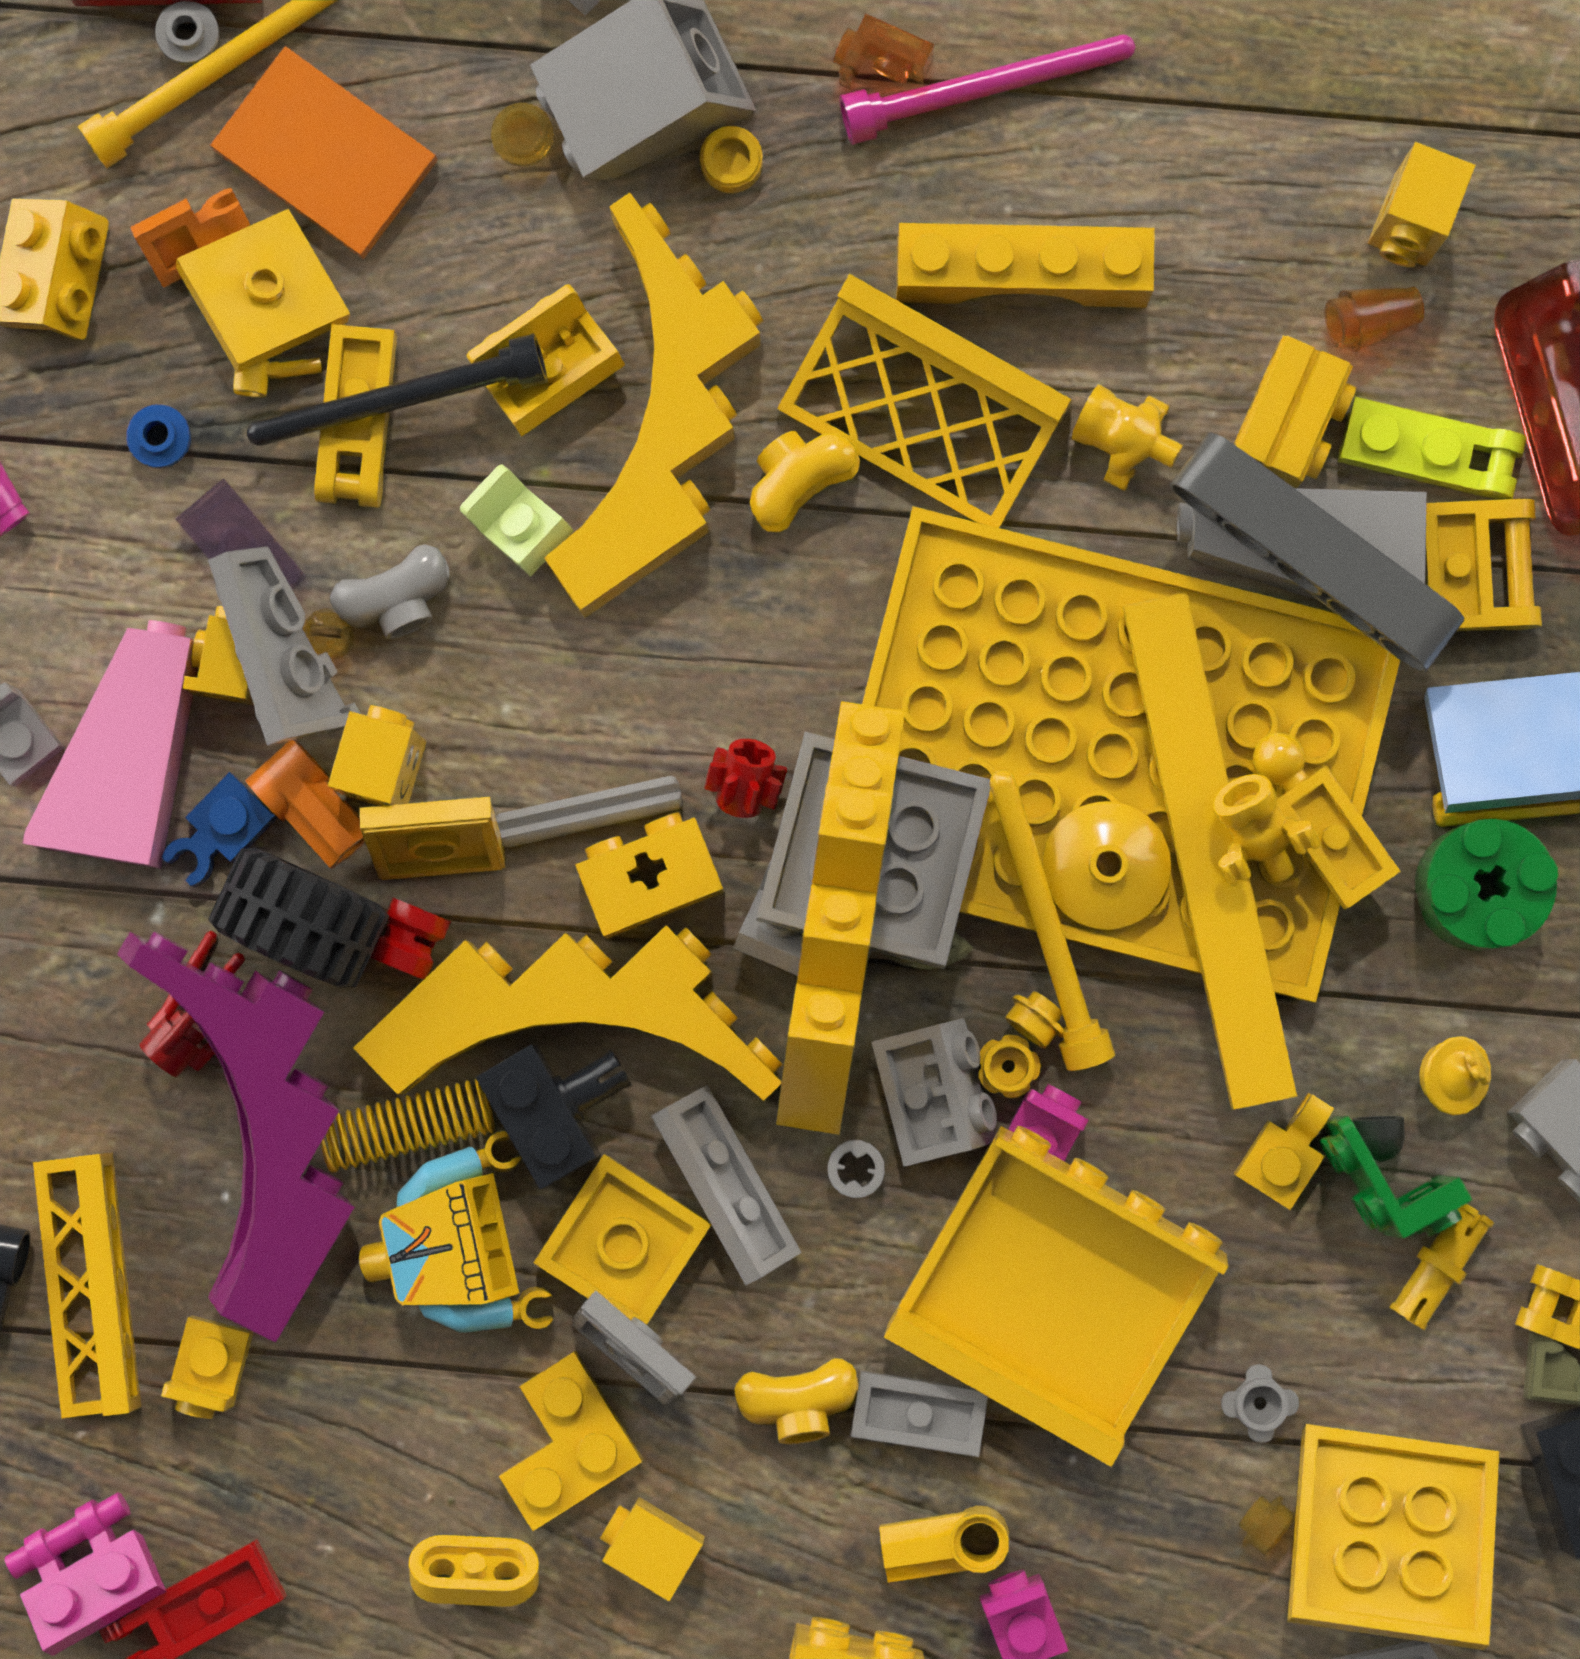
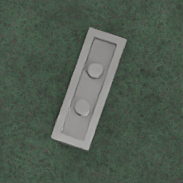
(726, 1184)

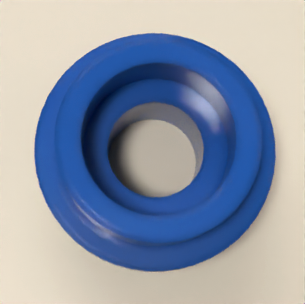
(172, 449)

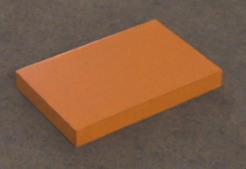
(324, 152)

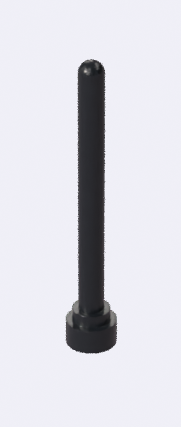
(516, 364)

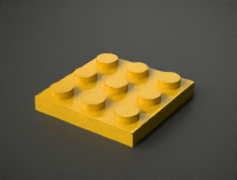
(1394, 1537)

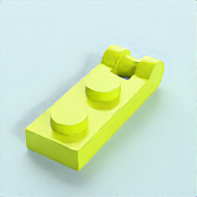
(1430, 448)

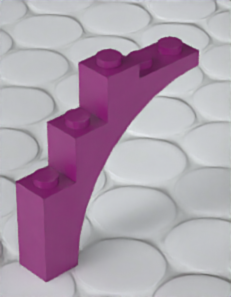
(284, 1214)

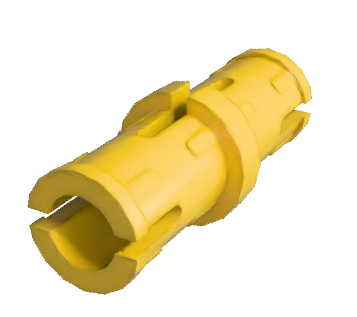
(1441, 1267)

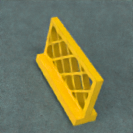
(953, 356)

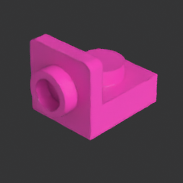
(1052, 1117)
(1022, 1617)

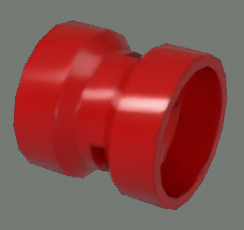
(410, 938)

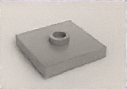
(632, 1348)

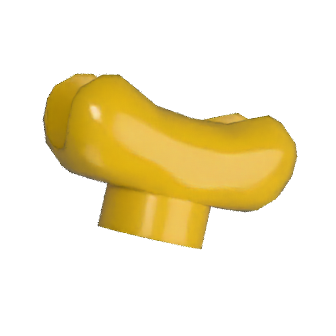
(797, 473)
(798, 1402)

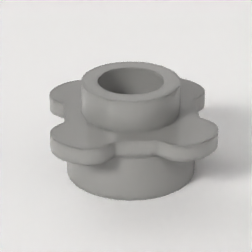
(1278, 1405)

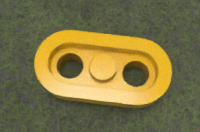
(474, 1569)

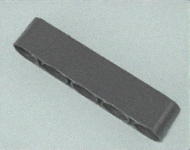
(1317, 552)

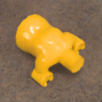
(1125, 433)
(1259, 829)

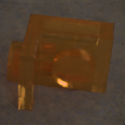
(893, 51)

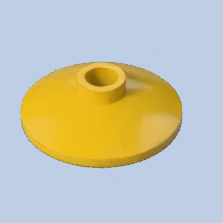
(1073, 873)

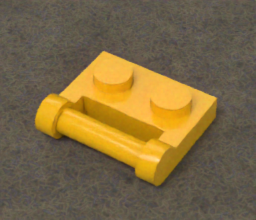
(1461, 561)

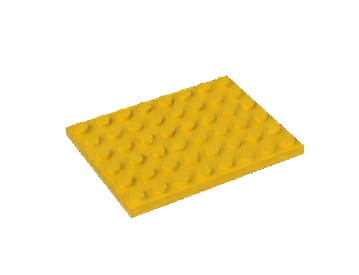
(1026, 667)

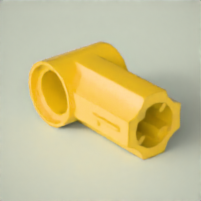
(935, 1545)

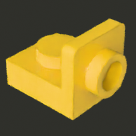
(208, 1367)

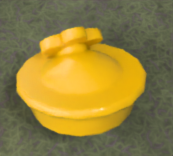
(1455, 1075)

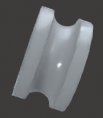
(853, 1188)

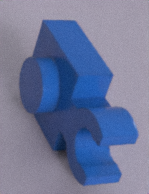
(226, 822)

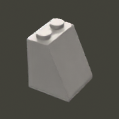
(640, 86)

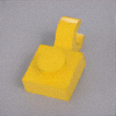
(1281, 1159)

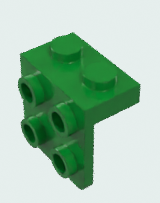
(1423, 1209)

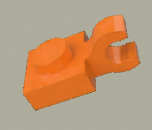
(181, 231)

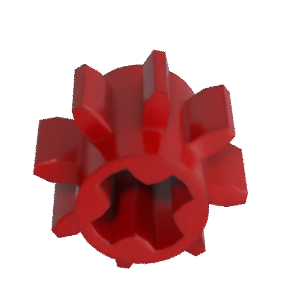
(745, 778)

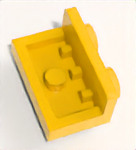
(50, 266)
(573, 352)

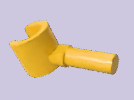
(254, 380)

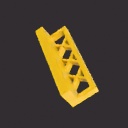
(102, 1283)

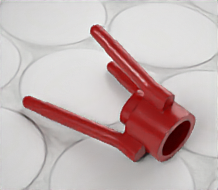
(176, 1037)

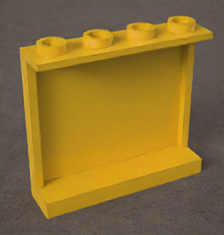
(1056, 1292)

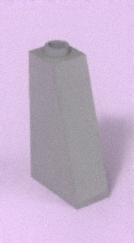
(1385, 519)

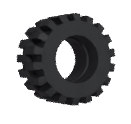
(298, 918)

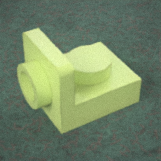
(515, 519)

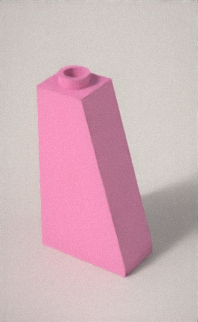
(125, 757)

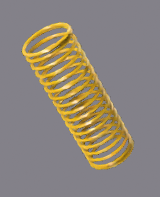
(336, 1161)

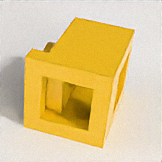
(219, 668)

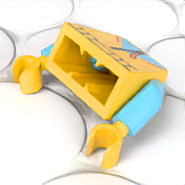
(451, 1246)

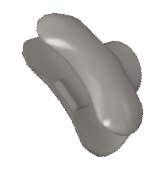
(395, 596)

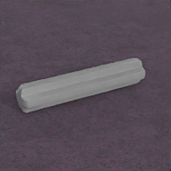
(589, 811)

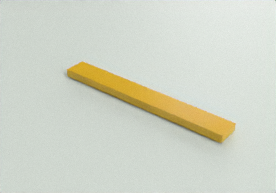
(1220, 914)

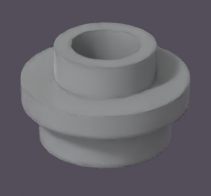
(191, 50)

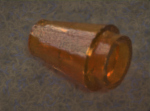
(1370, 315)

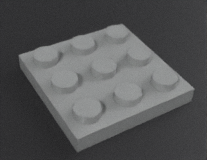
(924, 861)

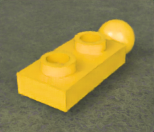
(1349, 852)

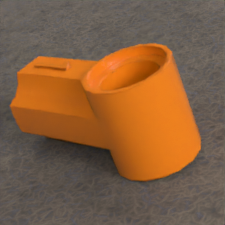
(299, 792)

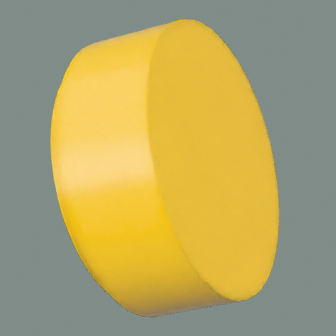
(731, 159)

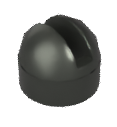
(1382, 1135)

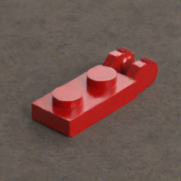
(203, 1604)

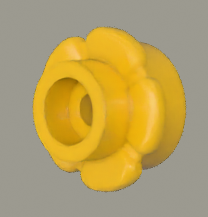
(1035, 1019)
(995, 1078)

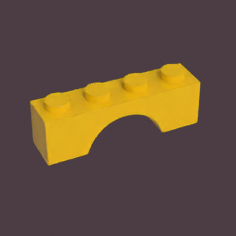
(1067, 262)

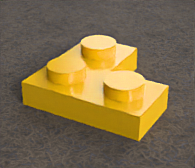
(586, 1445)

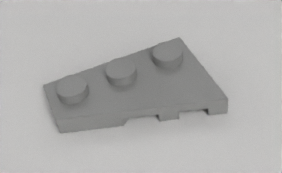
(280, 666)

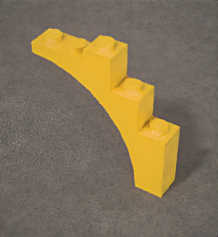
(695, 339)
(840, 917)
(473, 1003)

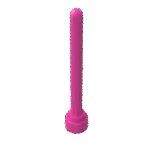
(868, 114)

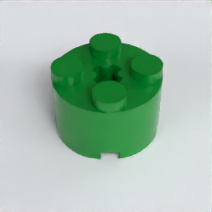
(1521, 875)

